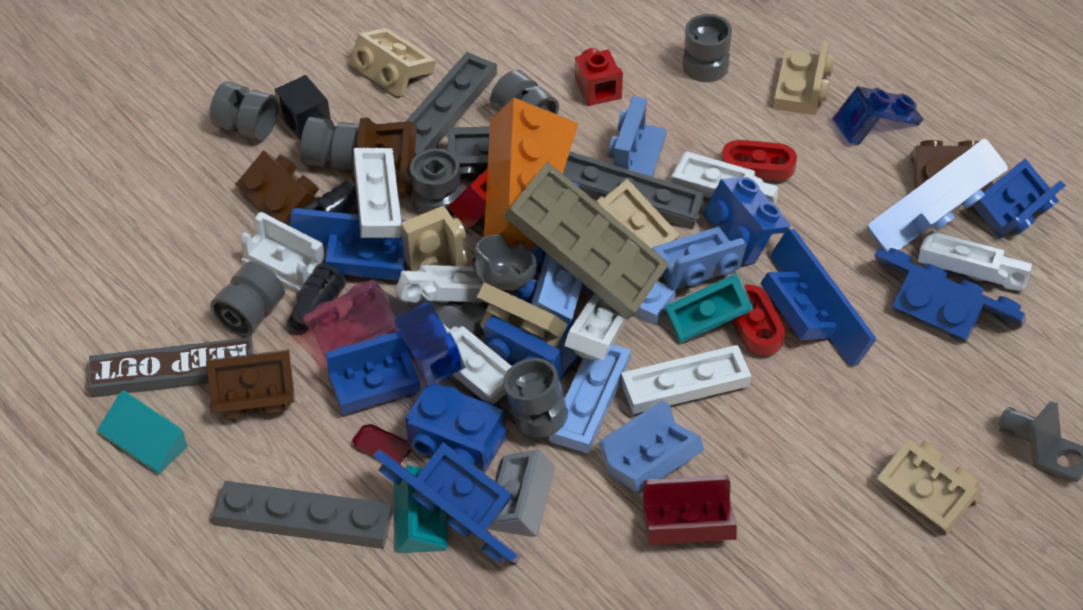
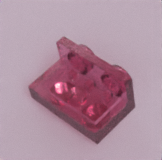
(353, 317)

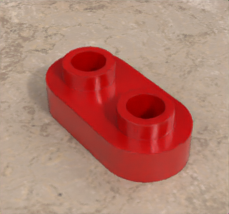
(767, 159)
(760, 323)

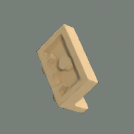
(389, 59)
(802, 80)
(433, 240)
(522, 315)
(929, 485)

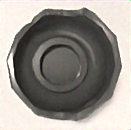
(503, 265)

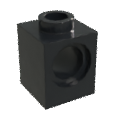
(300, 101)

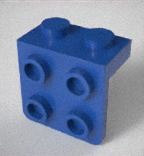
(516, 345)

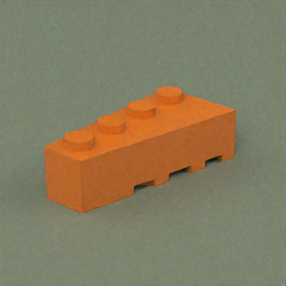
(519, 146)

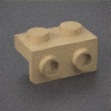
(638, 215)

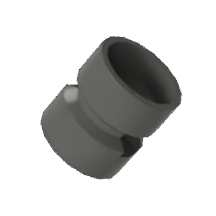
(707, 47)
(522, 87)
(244, 110)
(326, 143)
(434, 180)
(247, 299)
(536, 397)

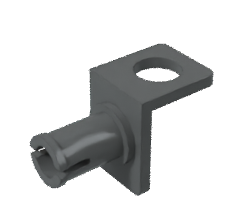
(1045, 439)

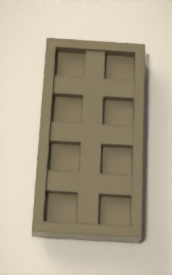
(586, 240)

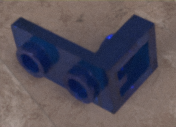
(867, 106)
(430, 343)

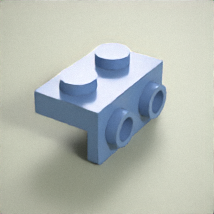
(637, 144)
(700, 257)
(648, 447)

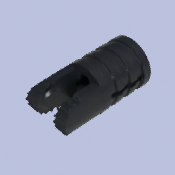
(339, 200)
(310, 297)

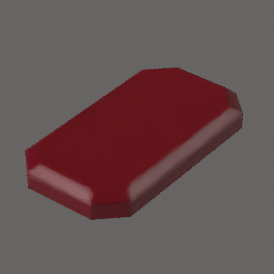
(372, 438)

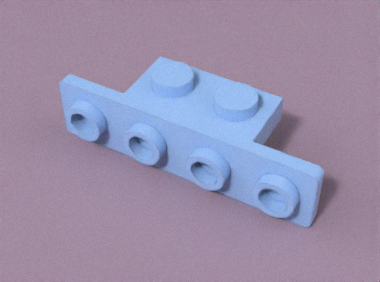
(937, 197)

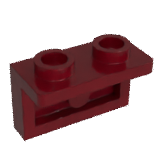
(688, 510)

